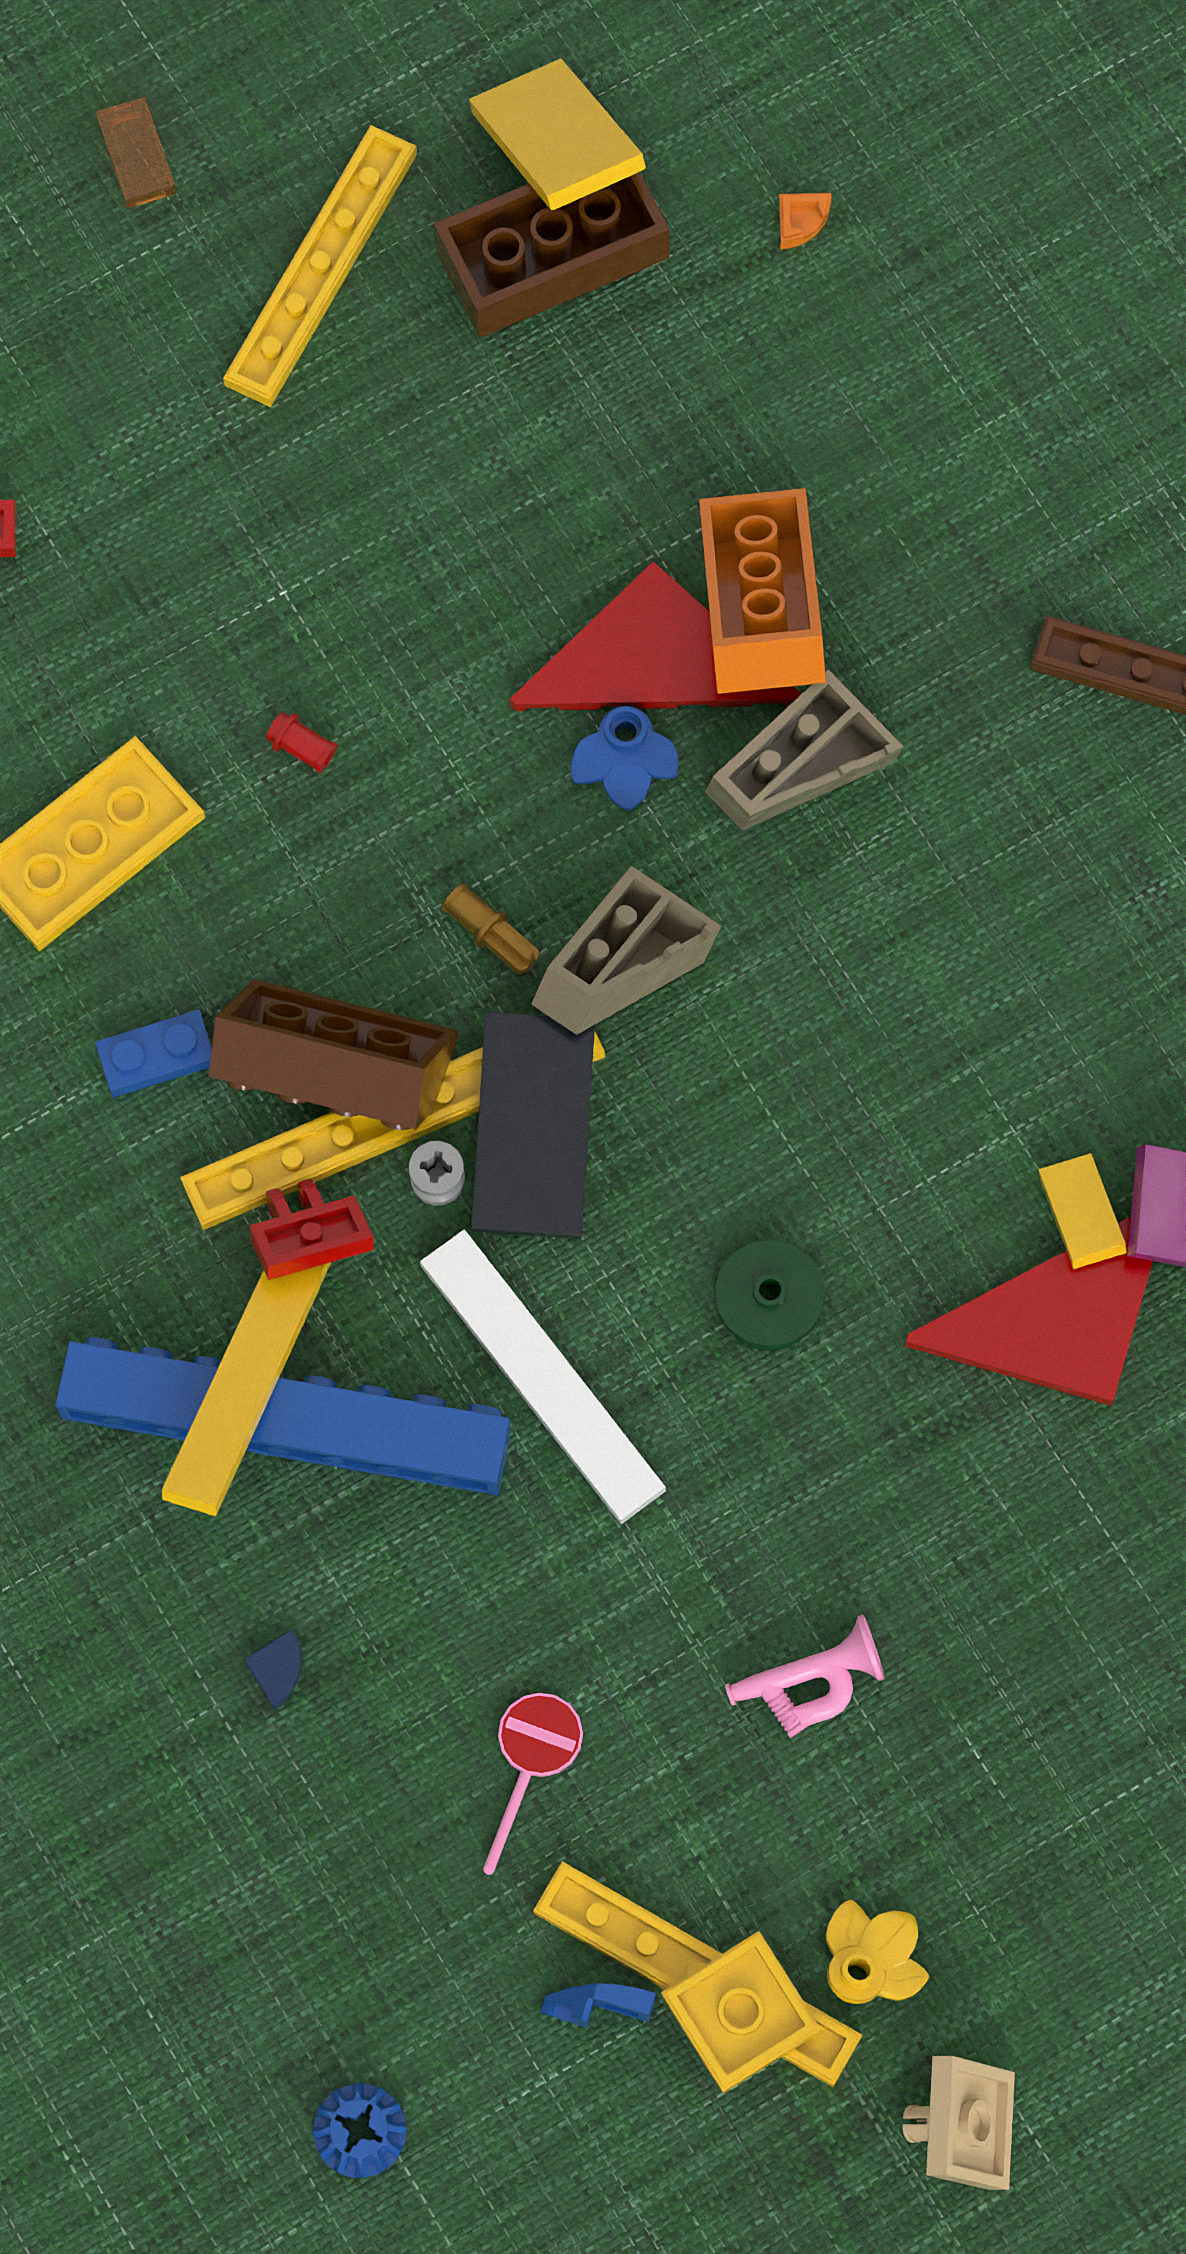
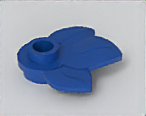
(624, 765)

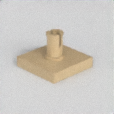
(966, 2123)

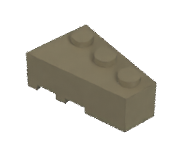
(802, 754)
(624, 952)

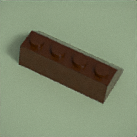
(331, 1054)

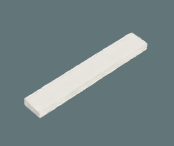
(543, 1376)

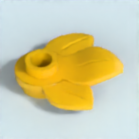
(877, 1947)

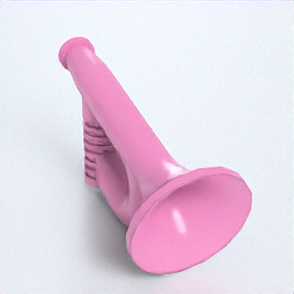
(854, 1653)

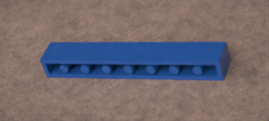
(300, 1422)

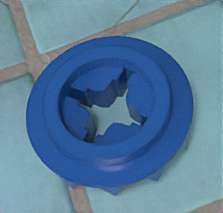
(367, 2156)

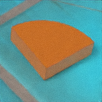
(802, 217)

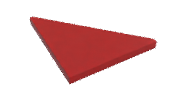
(643, 653)
(1049, 1325)

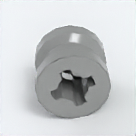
(437, 1185)

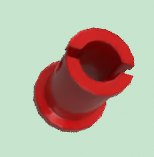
(301, 741)

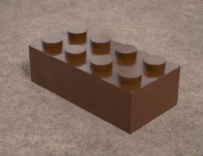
(524, 258)

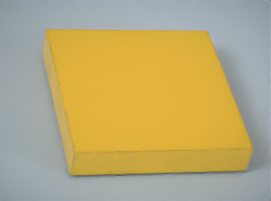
(741, 2012)

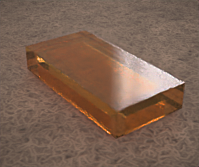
(136, 152)

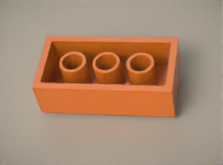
(762, 591)

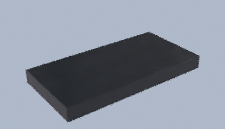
(532, 1127)

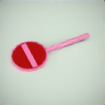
(539, 1739)

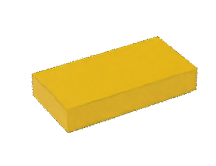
(1082, 1211)

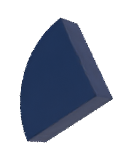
(277, 1668)

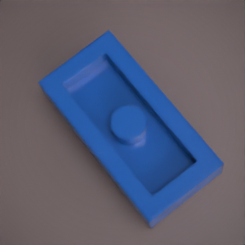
(155, 1053)

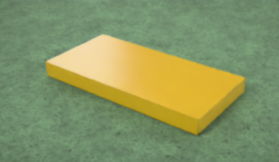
(557, 134)
(91, 842)

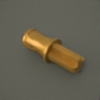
(491, 929)

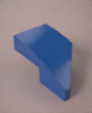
(577, 2003)

